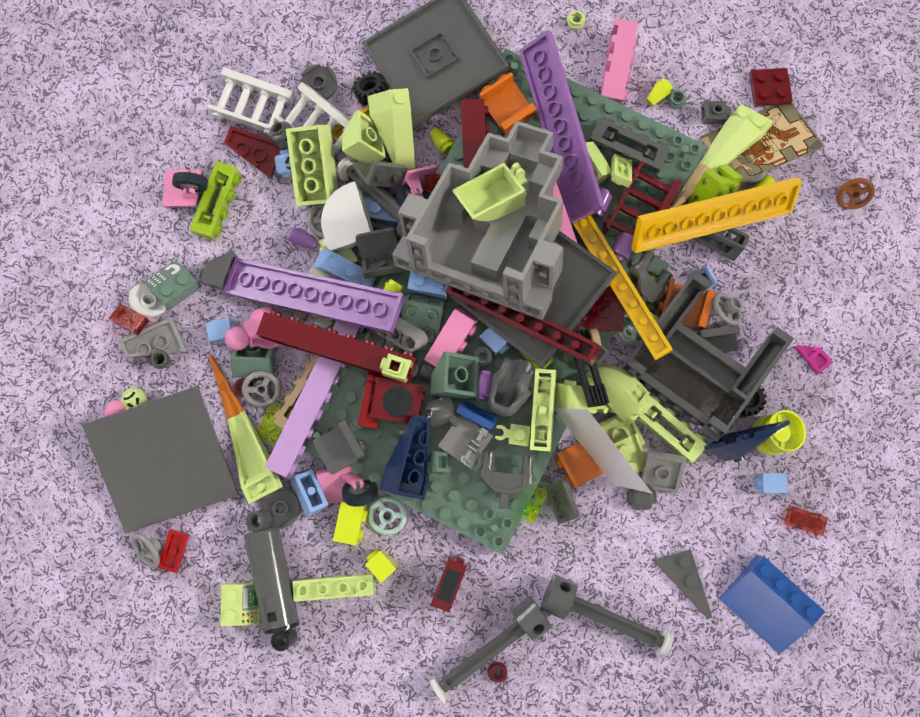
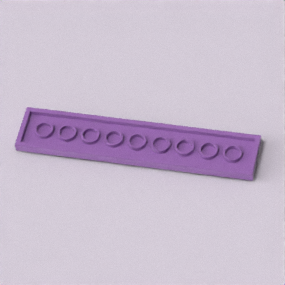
(558, 115)
(314, 295)

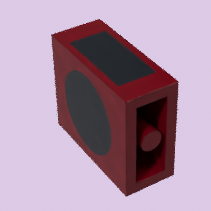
(394, 400)
(449, 583)

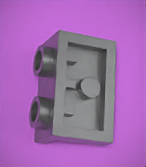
(562, 501)

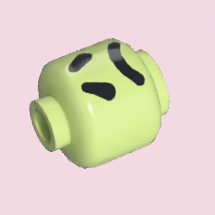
(133, 397)

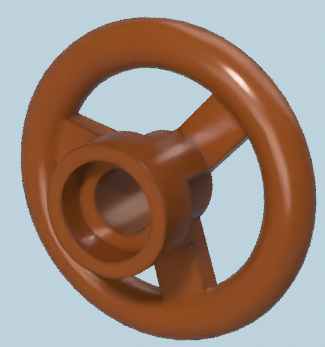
(854, 191)

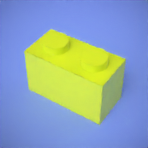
(349, 524)
(380, 564)

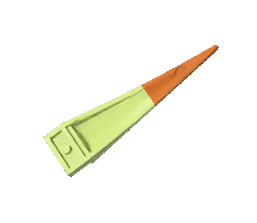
(248, 448)

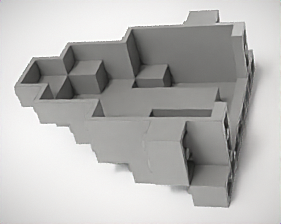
(497, 259)

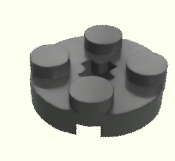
(320, 73)
(292, 507)

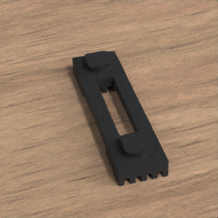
(596, 394)

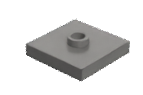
(663, 470)

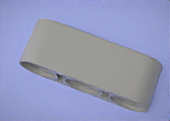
(405, 336)

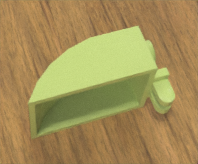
(494, 193)
(624, 392)

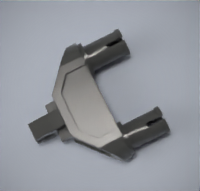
(643, 282)
(506, 484)

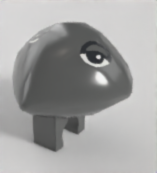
(441, 411)

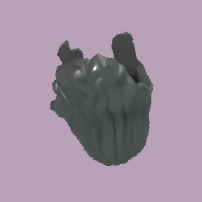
(511, 386)

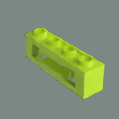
(228, 178)

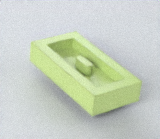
(621, 170)

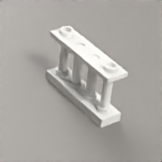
(249, 85)
(321, 106)

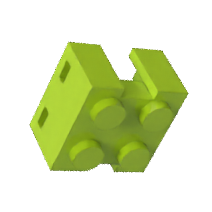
(717, 185)

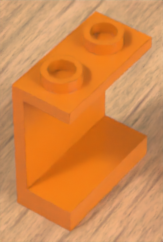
(507, 103)
(699, 313)
(577, 465)

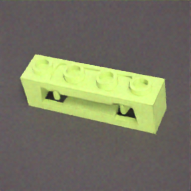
(543, 409)
(697, 443)
(333, 587)

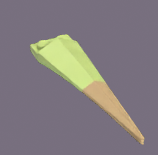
(736, 136)

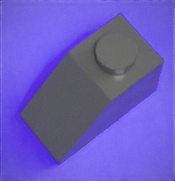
(217, 270)

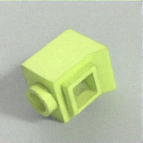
(403, 369)

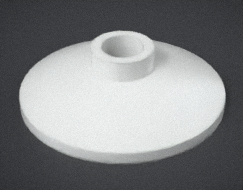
(142, 294)

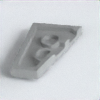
(156, 337)

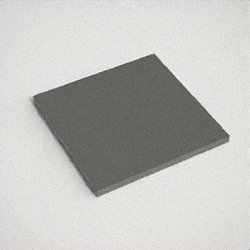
(437, 55)
(574, 294)
(160, 459)

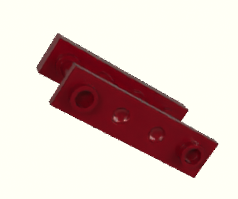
(669, 190)

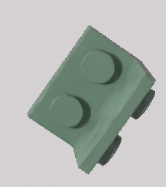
(424, 313)

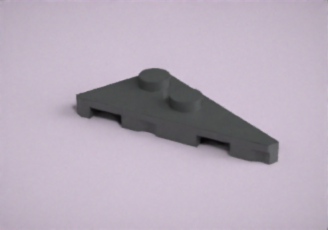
(684, 574)

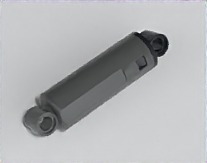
(271, 580)

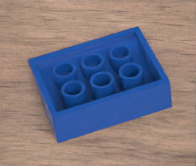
(771, 604)

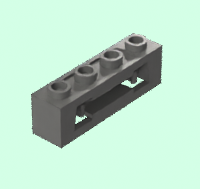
(640, 140)
(724, 244)

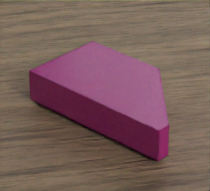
(814, 357)

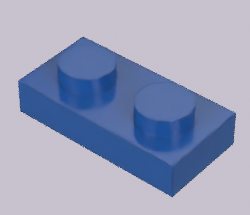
(481, 417)

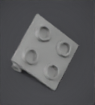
(465, 441)

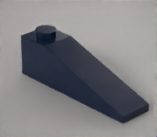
(739, 443)
(407, 466)

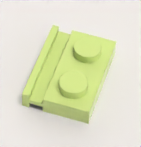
(632, 450)

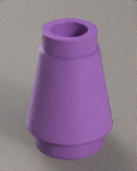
(302, 238)

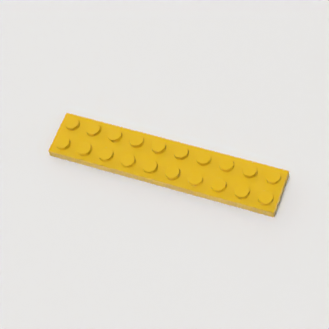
(715, 214)

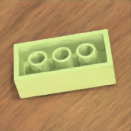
(312, 164)

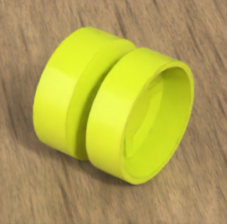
(787, 439)

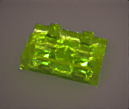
(532, 510)

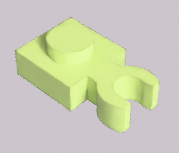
(517, 434)

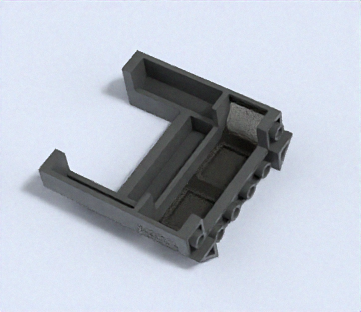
(697, 374)

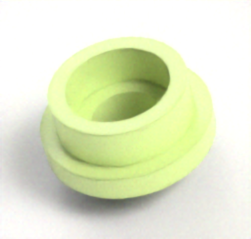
(576, 15)

